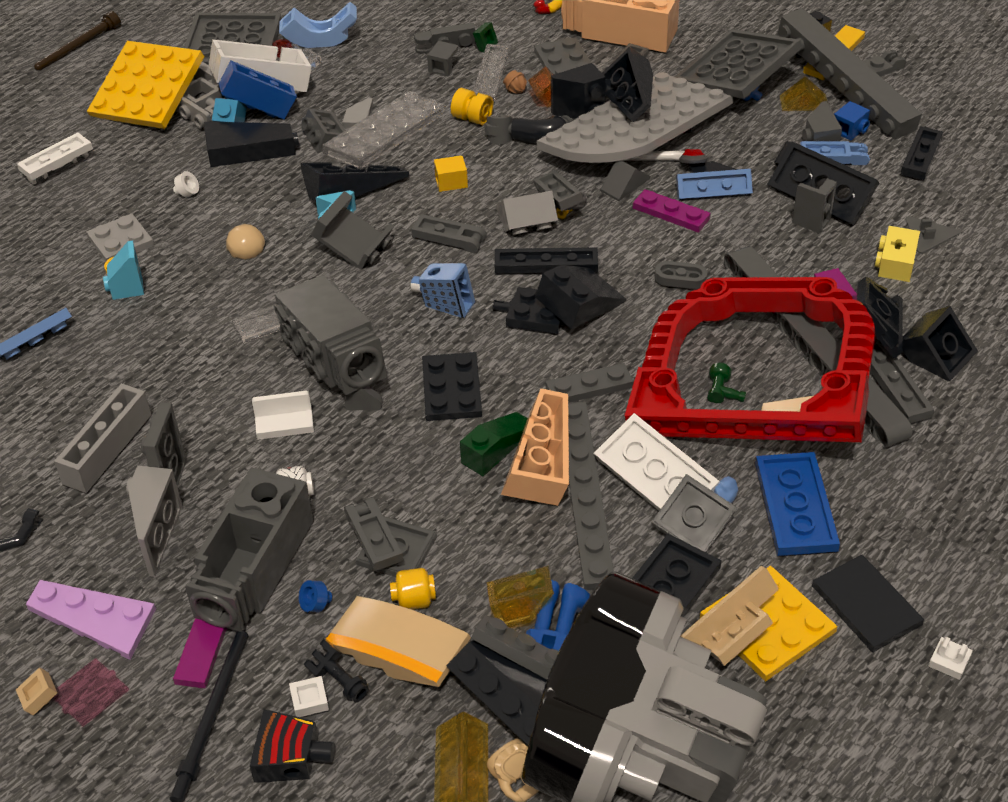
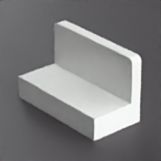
(283, 414)

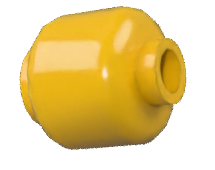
(413, 588)

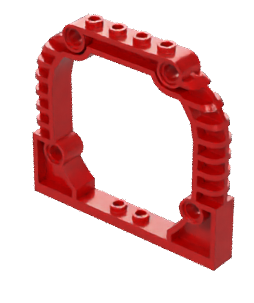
(829, 416)

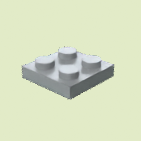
(112, 236)

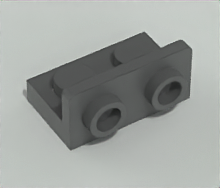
(321, 127)

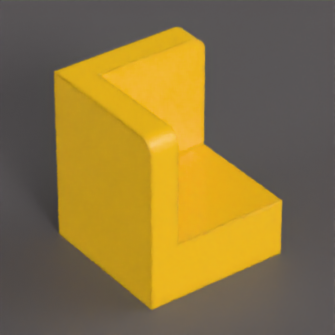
(450, 173)

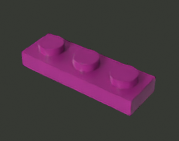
(671, 210)

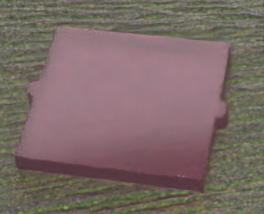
(89, 692)

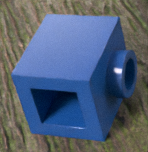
(852, 120)

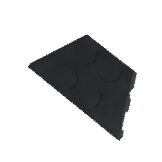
(885, 312)

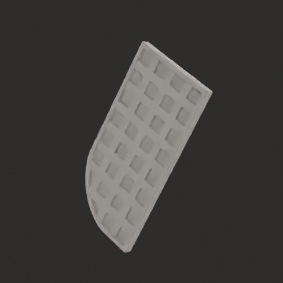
(611, 136)

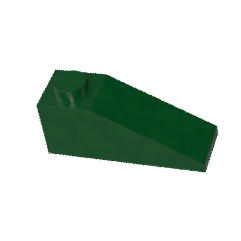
(491, 442)

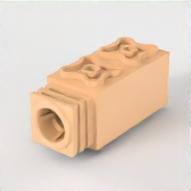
(623, 22)

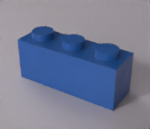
(257, 90)

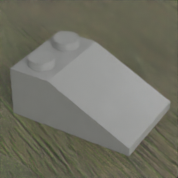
(155, 511)

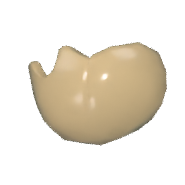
(245, 242)

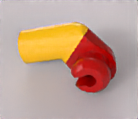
(552, 7)

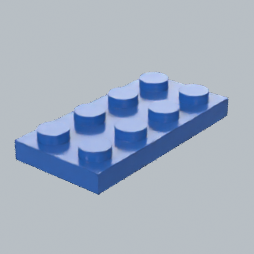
(796, 504)

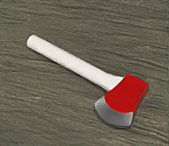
(688, 156)

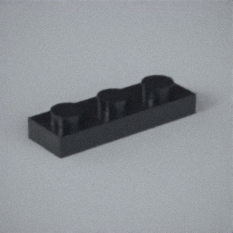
(922, 153)

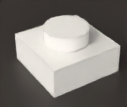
(308, 696)

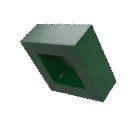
(485, 35)

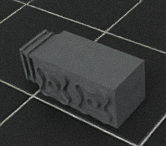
(330, 334)
(249, 549)

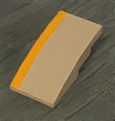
(398, 640)

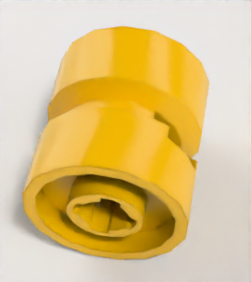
(470, 106)

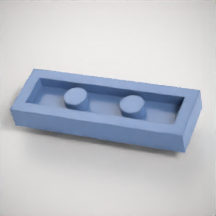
(714, 184)
(34, 333)

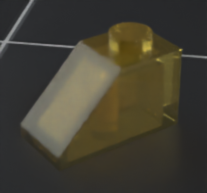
(520, 596)

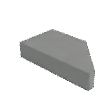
(357, 113)

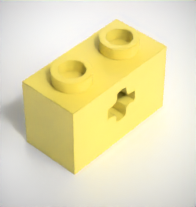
(898, 253)

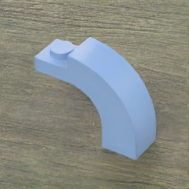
(314, 33)

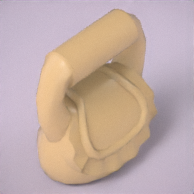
(507, 766)

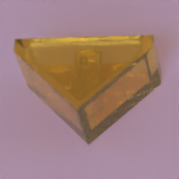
(802, 96)

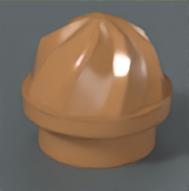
(515, 82)

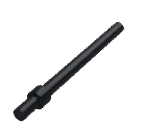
(189, 767)

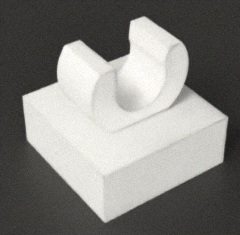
(950, 658)

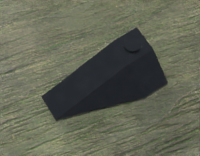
(630, 83)

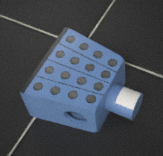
(446, 288)

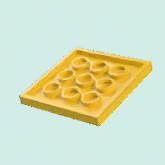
(146, 84)

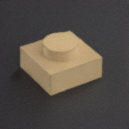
(36, 691)

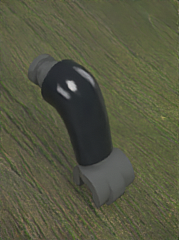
(503, 129)

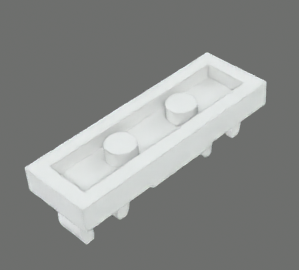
(54, 157)

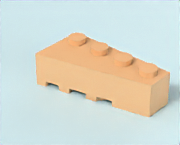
(542, 456)

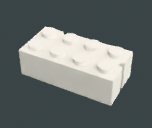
(291, 68)

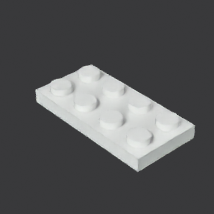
(649, 462)

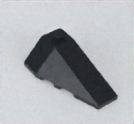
(325, 179)

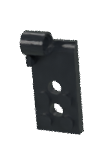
(802, 165)

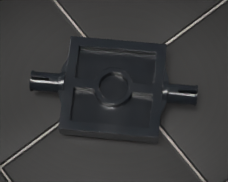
(528, 312)

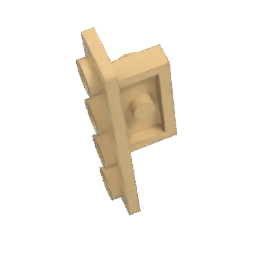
(736, 618)

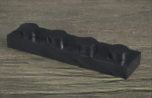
(544, 259)

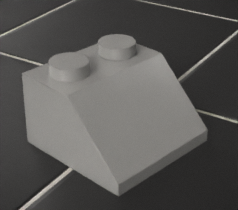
(527, 211)

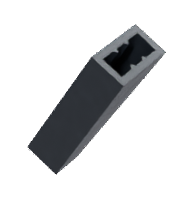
(248, 142)

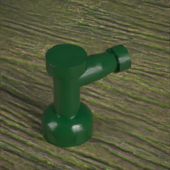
(720, 374)

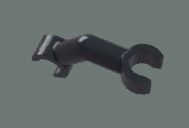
(29, 522)

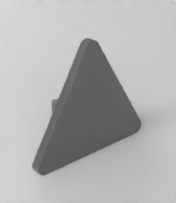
(930, 233)

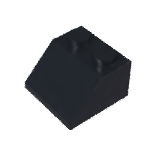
(577, 91)
(939, 343)

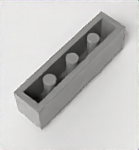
(103, 438)

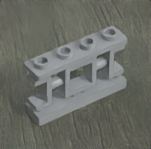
(201, 109)

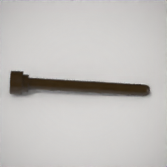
(109, 21)

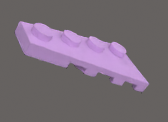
(103, 617)

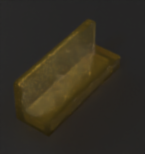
(461, 760)

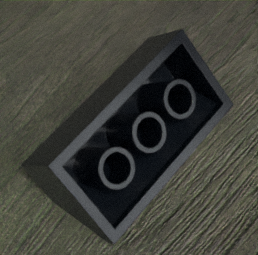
(501, 685)

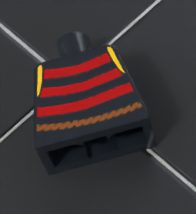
(287, 748)

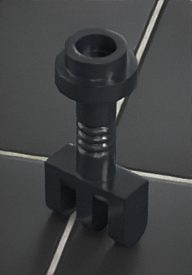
(354, 688)

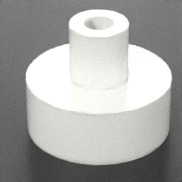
(186, 184)

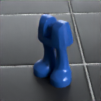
(572, 602)

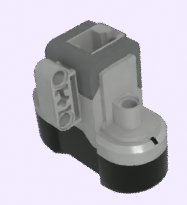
(638, 706)

